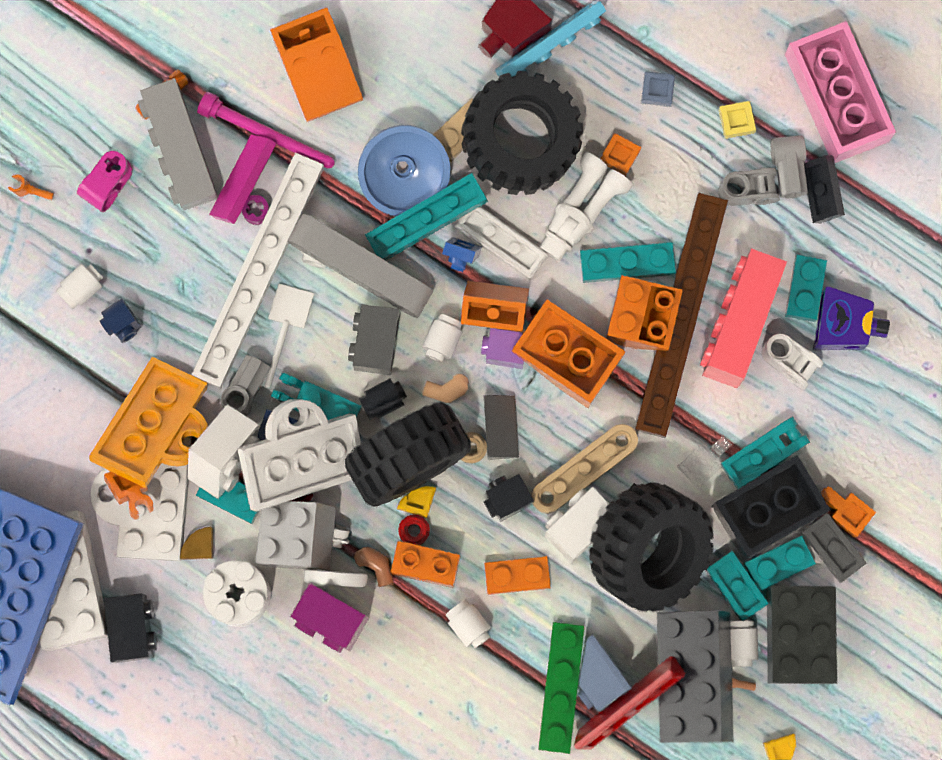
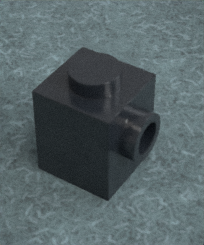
(507, 497)

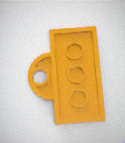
(152, 424)

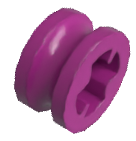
(259, 201)

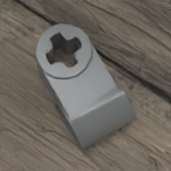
(755, 185)

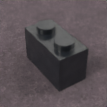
(130, 628)

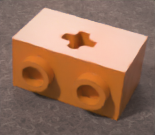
(425, 564)

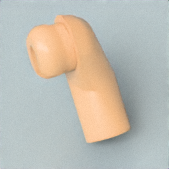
(449, 391)

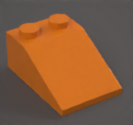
(568, 353)

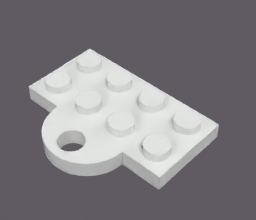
(297, 456)
(155, 533)

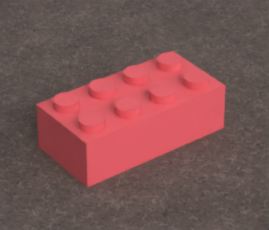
(745, 316)

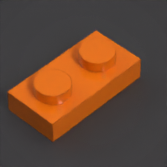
(517, 575)

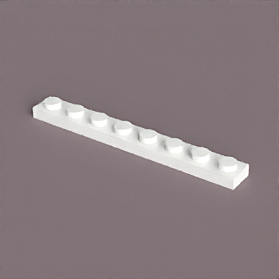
(257, 271)

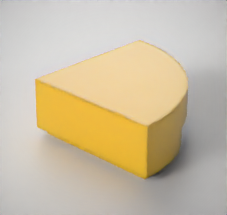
(418, 501)
(781, 748)

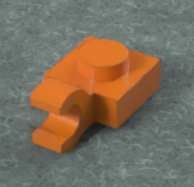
(850, 512)

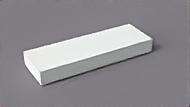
(502, 241)

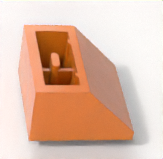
(643, 314)

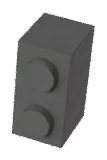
(375, 339)

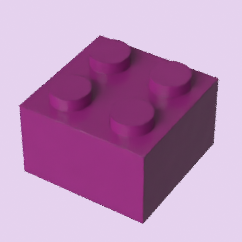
(328, 617)

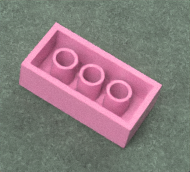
(839, 92)

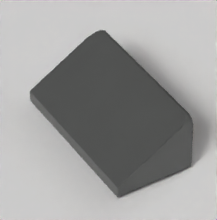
(501, 427)

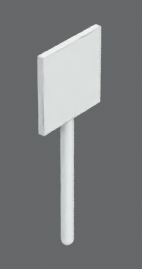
(290, 308)

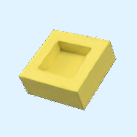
(737, 119)

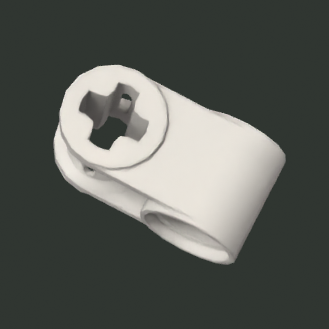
(792, 361)

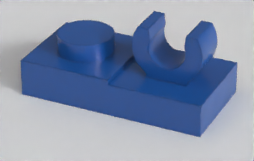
(460, 253)

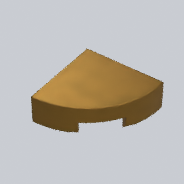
(198, 545)

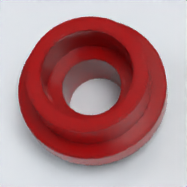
(414, 520)

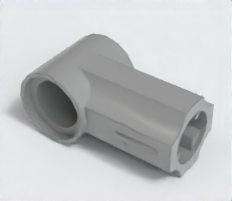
(789, 157)
(246, 383)

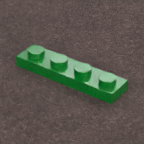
(561, 688)

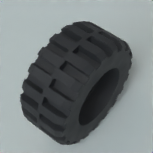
(542, 100)
(407, 454)
(627, 531)

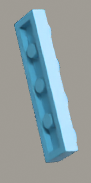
(561, 34)

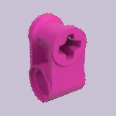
(104, 184)

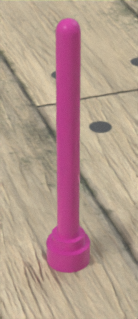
(211, 106)

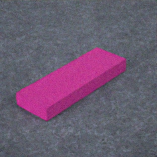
(242, 179)

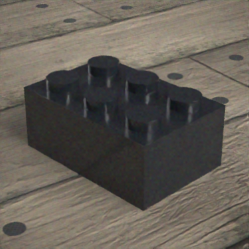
(770, 507)

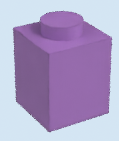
(499, 348)

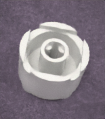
(220, 585)

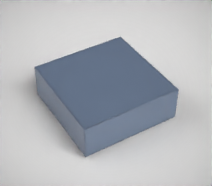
(658, 89)

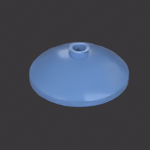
(399, 190)

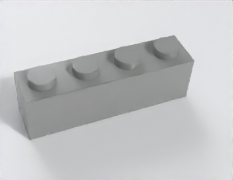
(178, 144)

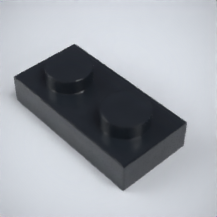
(823, 189)

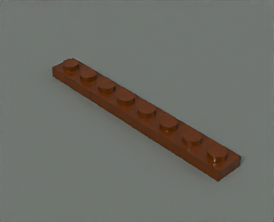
(692, 279)

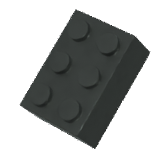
(801, 635)

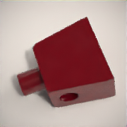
(513, 26)

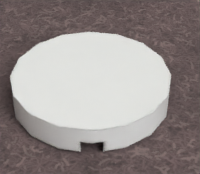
(335, 578)

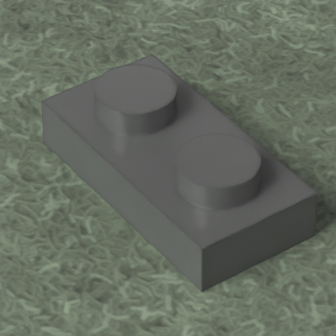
(833, 548)

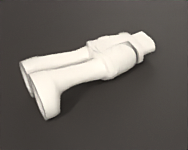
(569, 222)

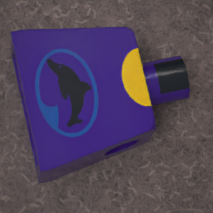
(846, 322)

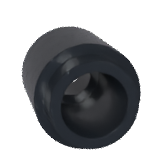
(383, 399)

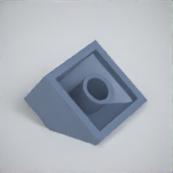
(599, 677)

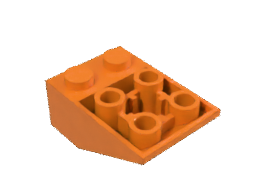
(316, 64)

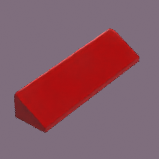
(629, 704)

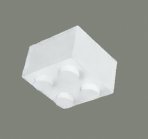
(215, 455)
(572, 531)

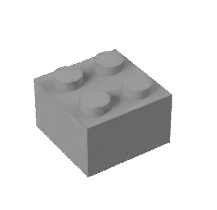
(296, 536)

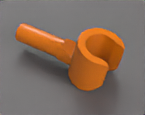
(26, 188)

